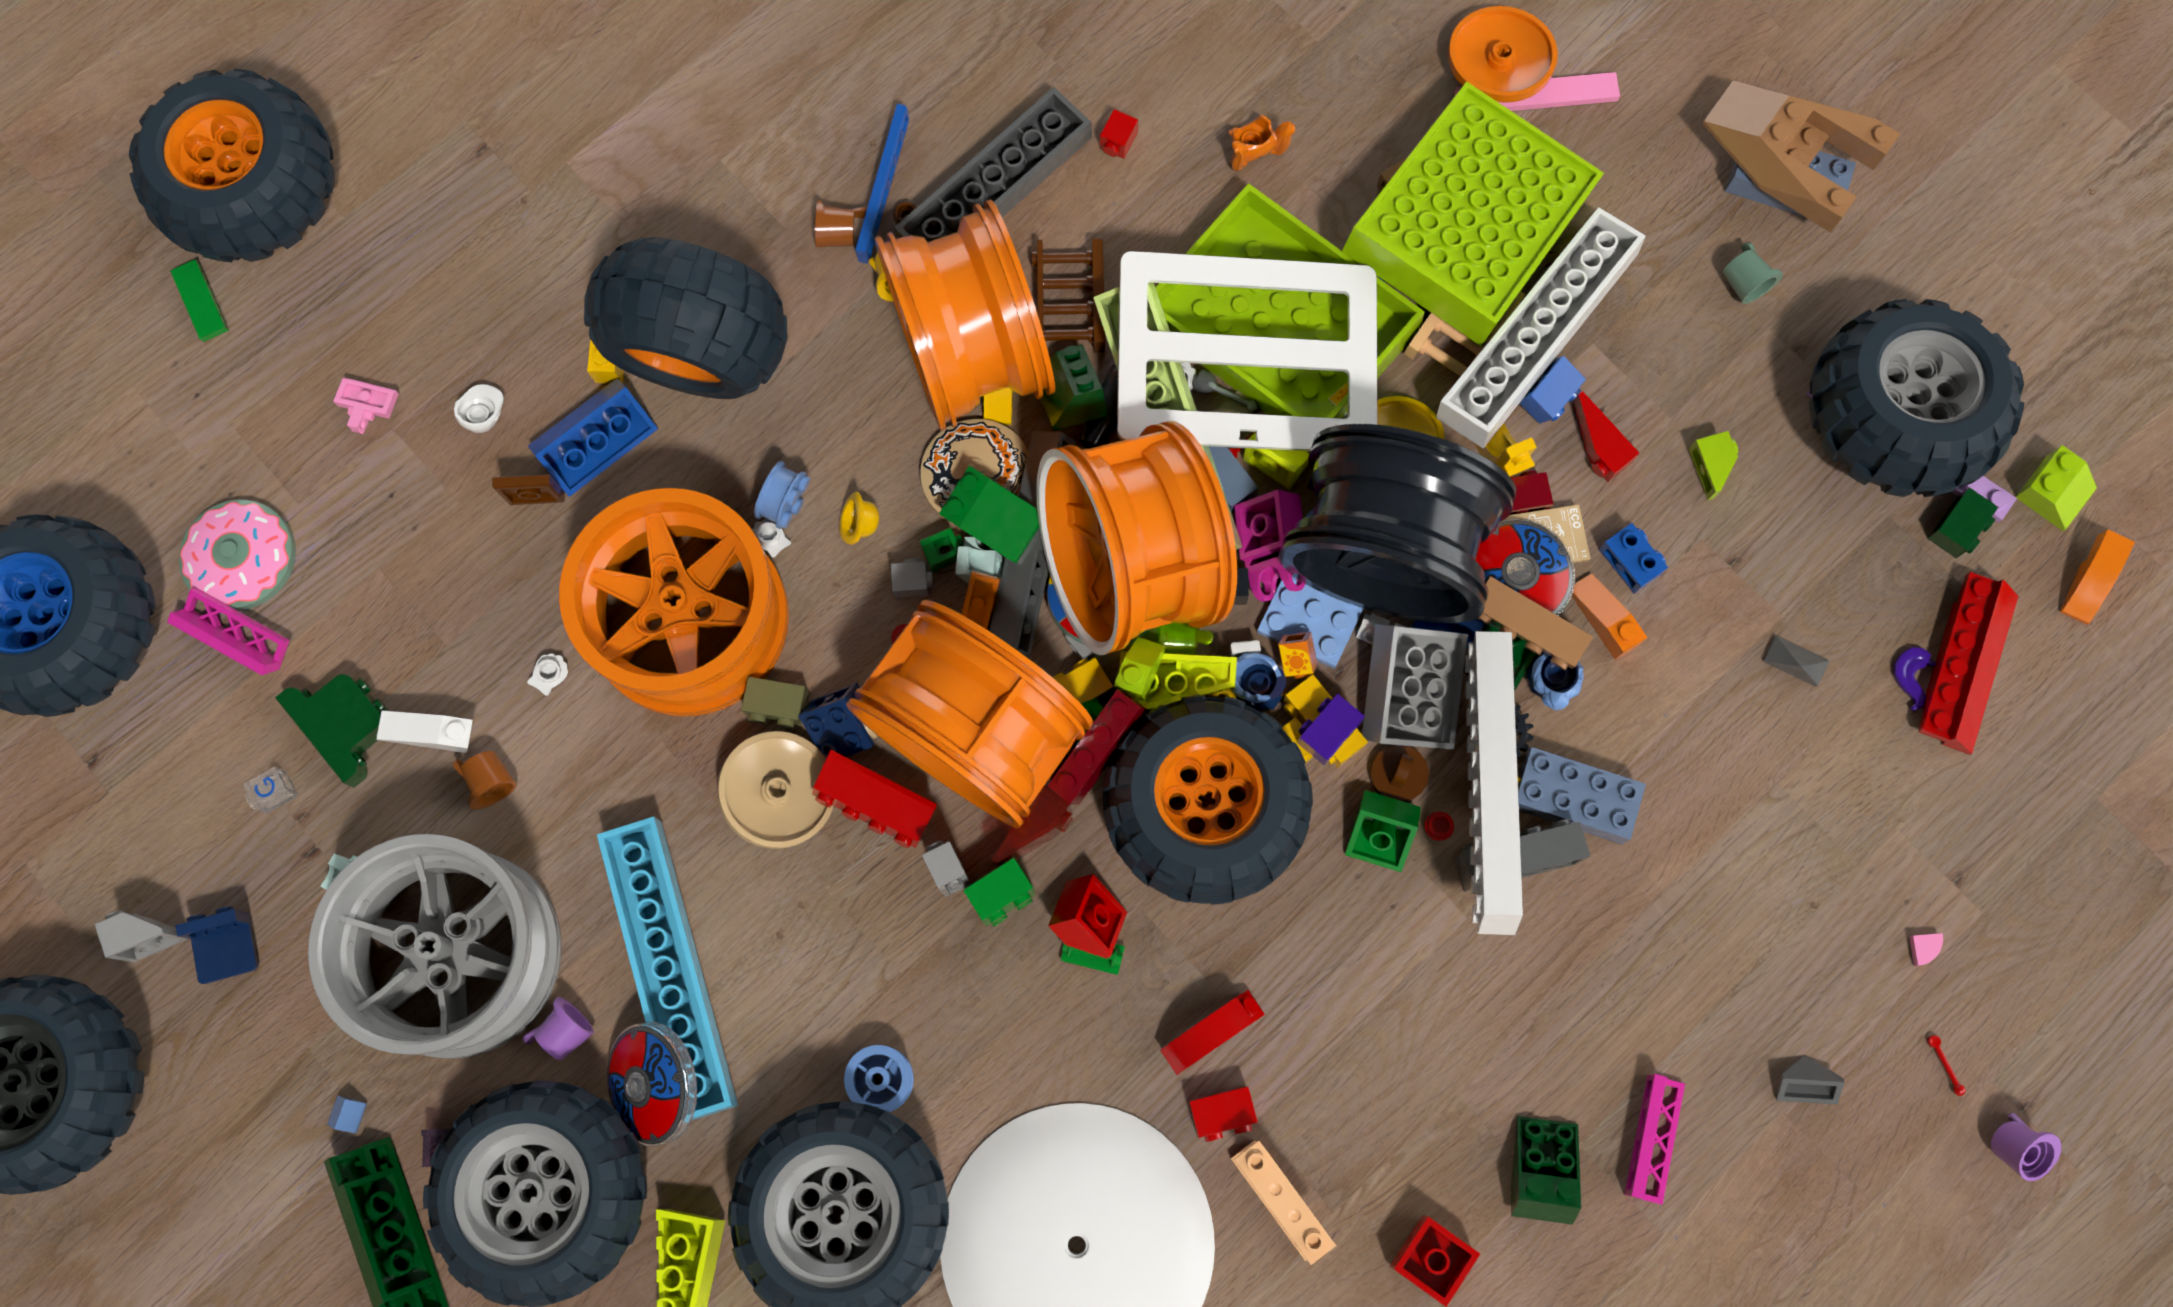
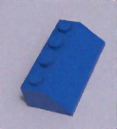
(593, 437)

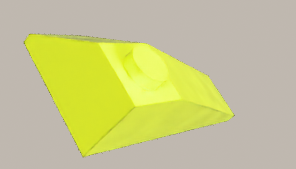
(1188, 676)

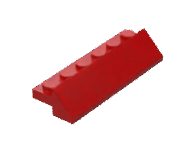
(1968, 662)

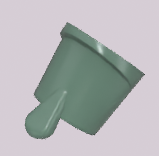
(1751, 275)

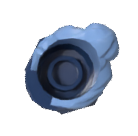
(1259, 681)
(1553, 683)

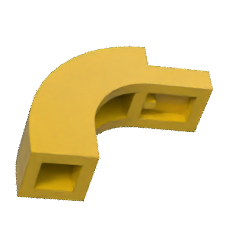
(1507, 453)

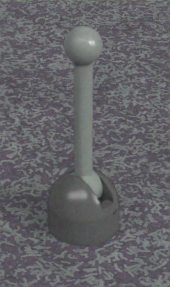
(1207, 382)

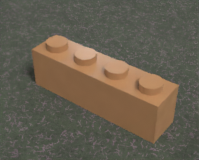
(1535, 625)

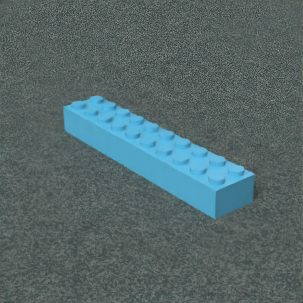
(665, 953)

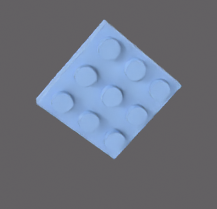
(1313, 612)

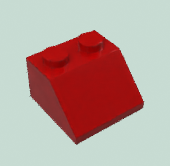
(1088, 916)

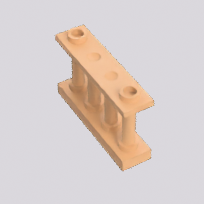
(1423, 344)
(1283, 1202)

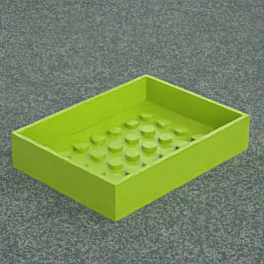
(1472, 212)
(1264, 230)

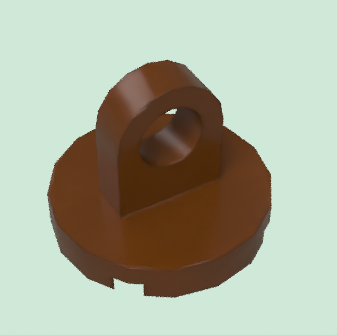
(1399, 773)

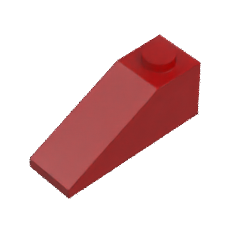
(1604, 444)

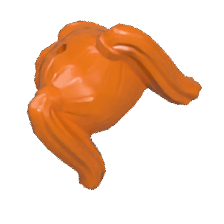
(1263, 138)

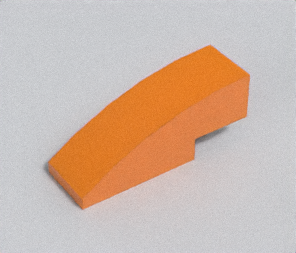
(2097, 576)

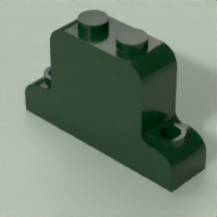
(338, 722)

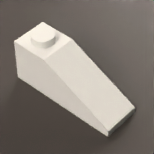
(425, 730)

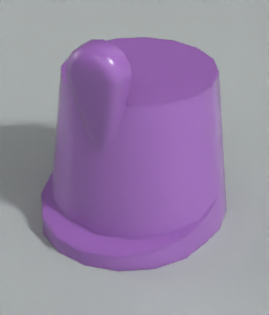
(562, 1030)
(2025, 1150)

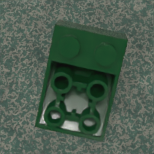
(1546, 1171)

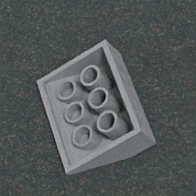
(1414, 687)

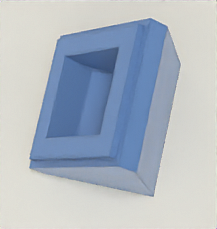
(346, 1114)

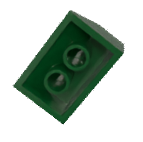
(1077, 390)

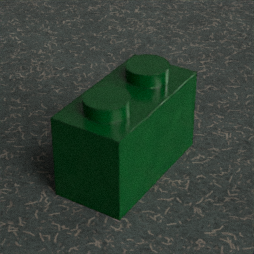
(1963, 523)

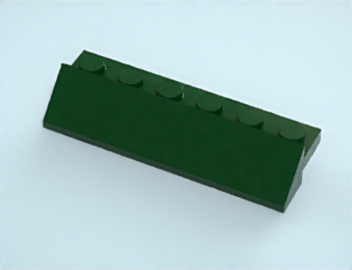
(384, 1227)

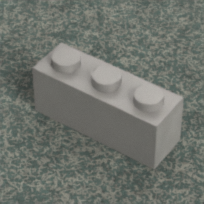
(946, 868)

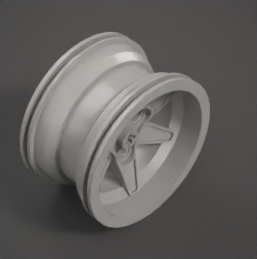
(352, 918)

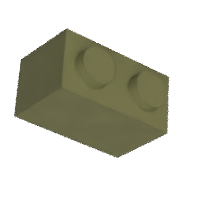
(774, 702)

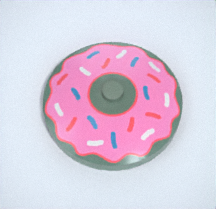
(238, 553)

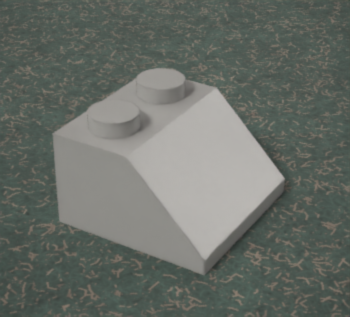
(134, 936)

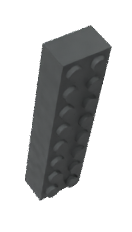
(1005, 168)

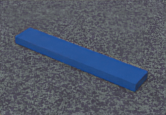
(882, 184)

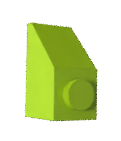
(1713, 461)
(1139, 668)

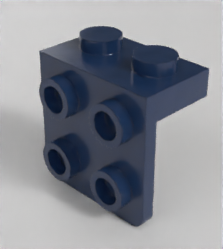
(220, 944)

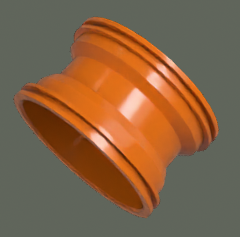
(967, 314)
(651, 522)

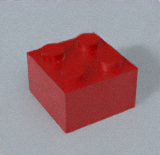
(1434, 1260)

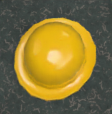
(857, 519)

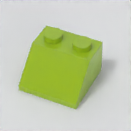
(2059, 487)

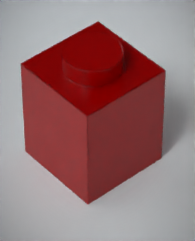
(1118, 134)

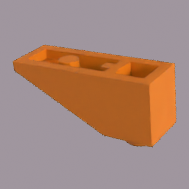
(1608, 616)

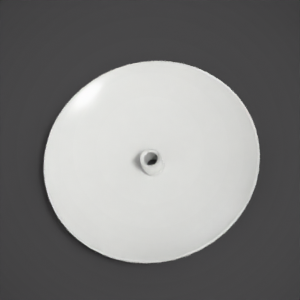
(1086, 1177)

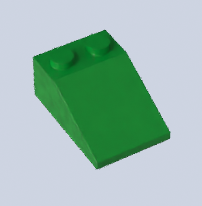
(991, 514)

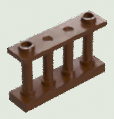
(1093, 282)

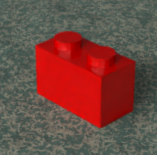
(1222, 1113)

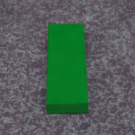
(199, 300)

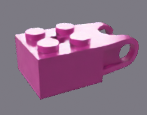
(1261, 529)

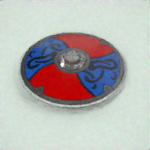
(1530, 562)
(652, 1083)

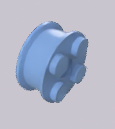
(781, 495)
(896, 1074)

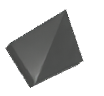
(1796, 661)
(1809, 1083)

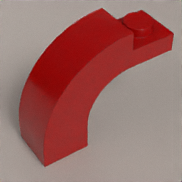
(1212, 1032)

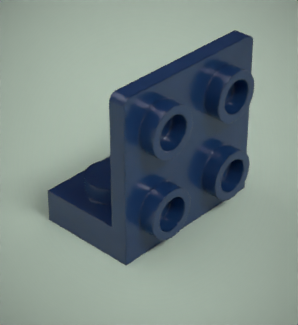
(834, 725)

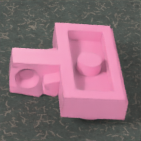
(364, 402)

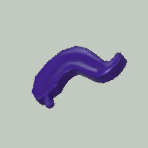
(1904, 673)

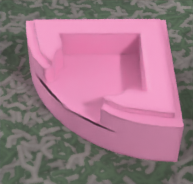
(1925, 947)

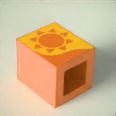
(1298, 655)

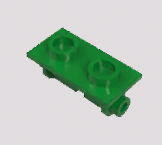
(1085, 959)

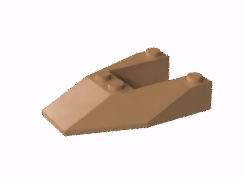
(1779, 137)

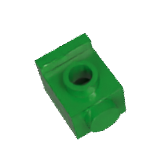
(934, 544)

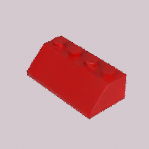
(873, 799)

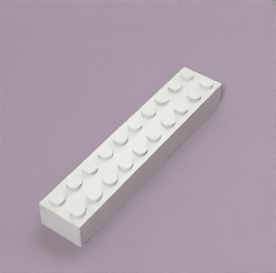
(1540, 327)
(1494, 784)

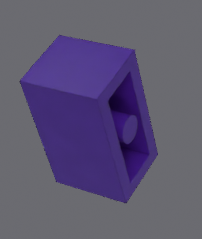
(1330, 728)

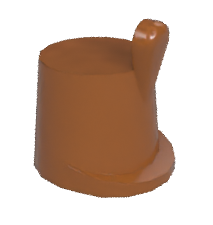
(836, 225)
(486, 779)

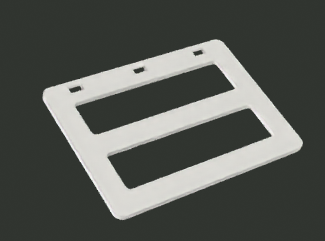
(1217, 429)

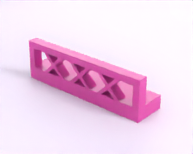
(223, 639)
(1647, 1137)

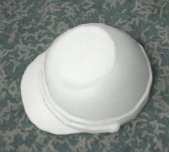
(479, 408)

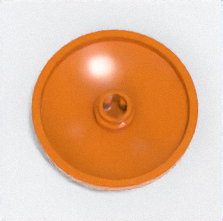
(1503, 53)

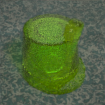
(1182, 638)

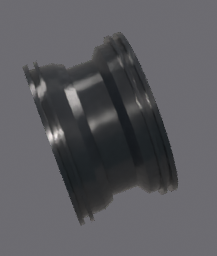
(1398, 522)

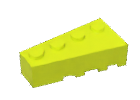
(687, 1257)

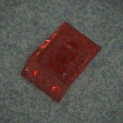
(1046, 819)

